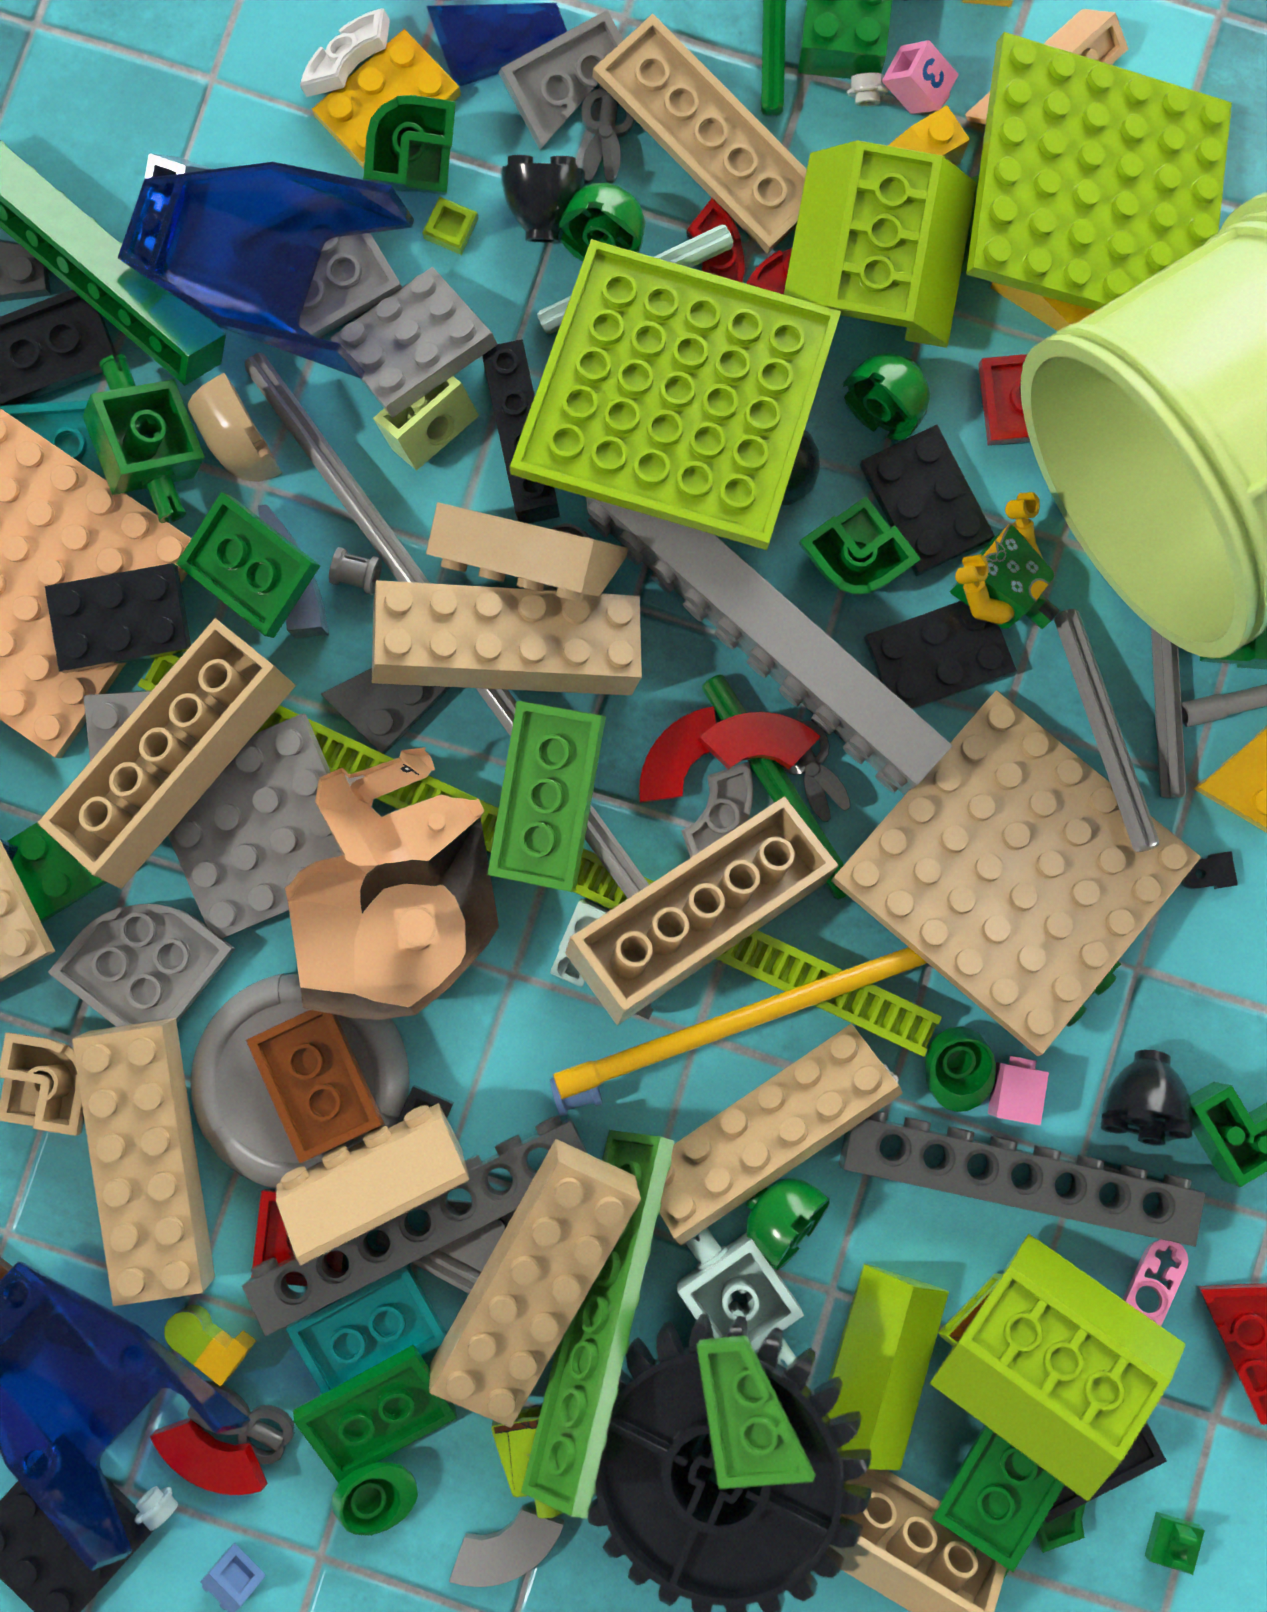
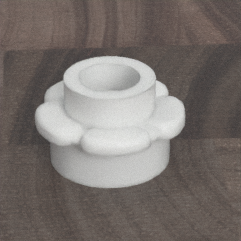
(867, 89)

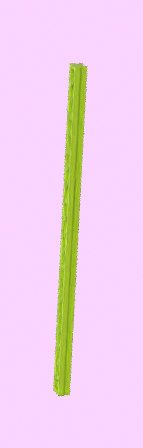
(755, 955)

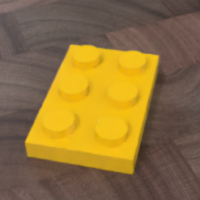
(393, 72)

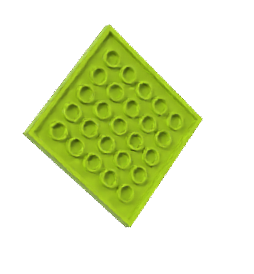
(1091, 175)
(676, 394)

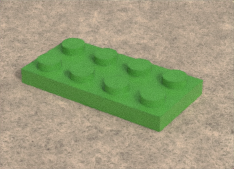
(546, 795)

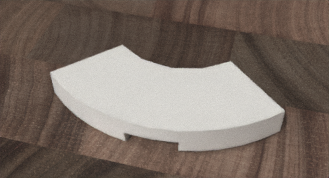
(357, 41)

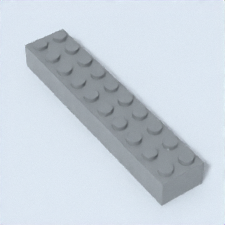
(780, 643)

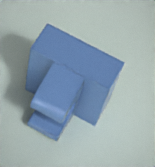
(232, 1579)

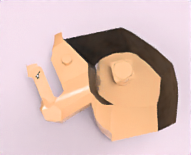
(400, 906)

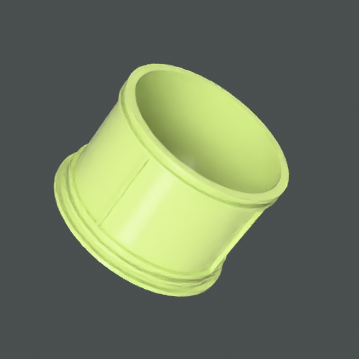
(1160, 438)

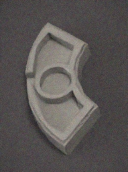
(726, 808)
(506, 1553)

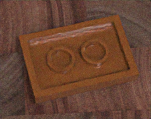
(314, 1082)

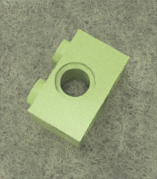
(428, 423)

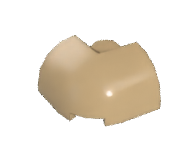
(231, 431)
(40, 1085)

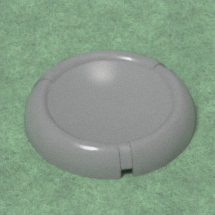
(234, 1101)

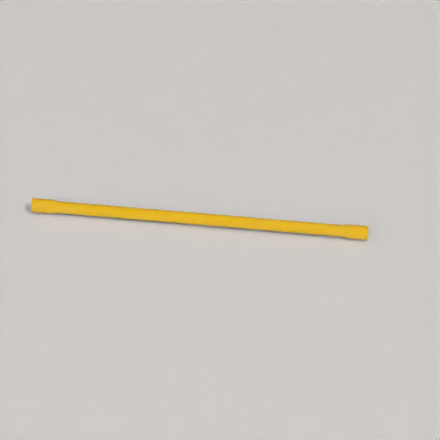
(594, 1073)

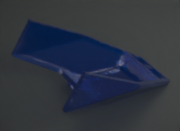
(249, 243)

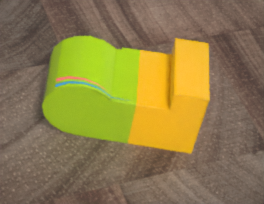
(206, 1344)

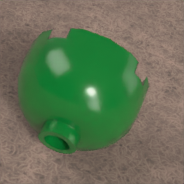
(604, 215)
(888, 394)
(783, 1218)

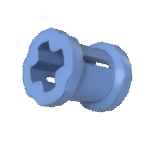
(578, 1100)

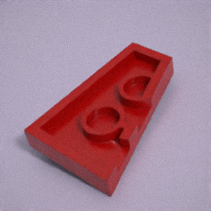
(1242, 1325)

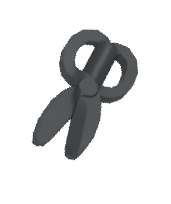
(605, 141)
(819, 778)
(255, 1428)

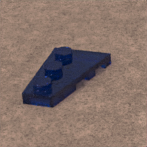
(489, 36)

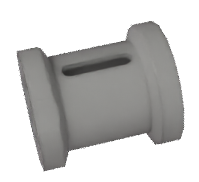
(355, 570)

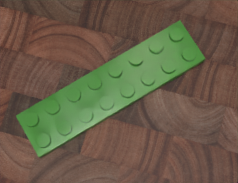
(594, 1345)

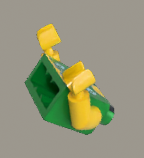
(1009, 572)

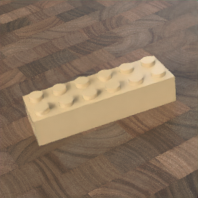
(505, 639)
(166, 755)
(699, 910)
(144, 1161)
(533, 1283)

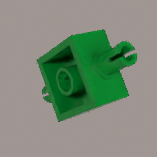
(143, 437)

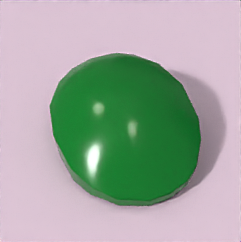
(960, 1069)
(374, 1498)

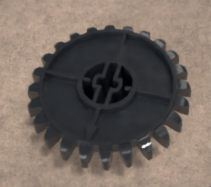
(724, 1541)

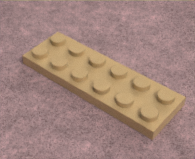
(706, 131)
(773, 1131)

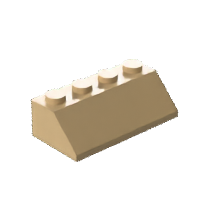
(523, 551)
(370, 1182)
(914, 1556)

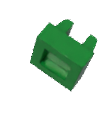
(1174, 1543)

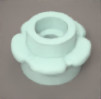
(155, 1507)

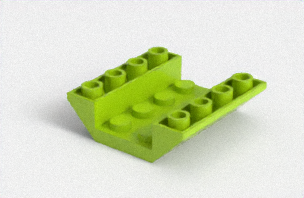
(883, 237)
(1060, 1367)

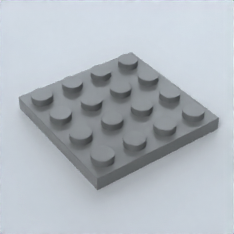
(256, 828)

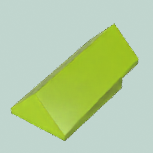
(886, 1360)

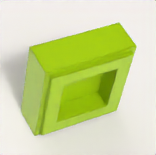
(450, 225)

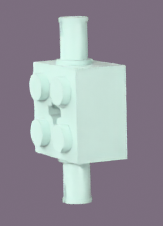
(743, 1269)

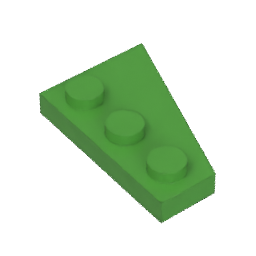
(746, 1421)

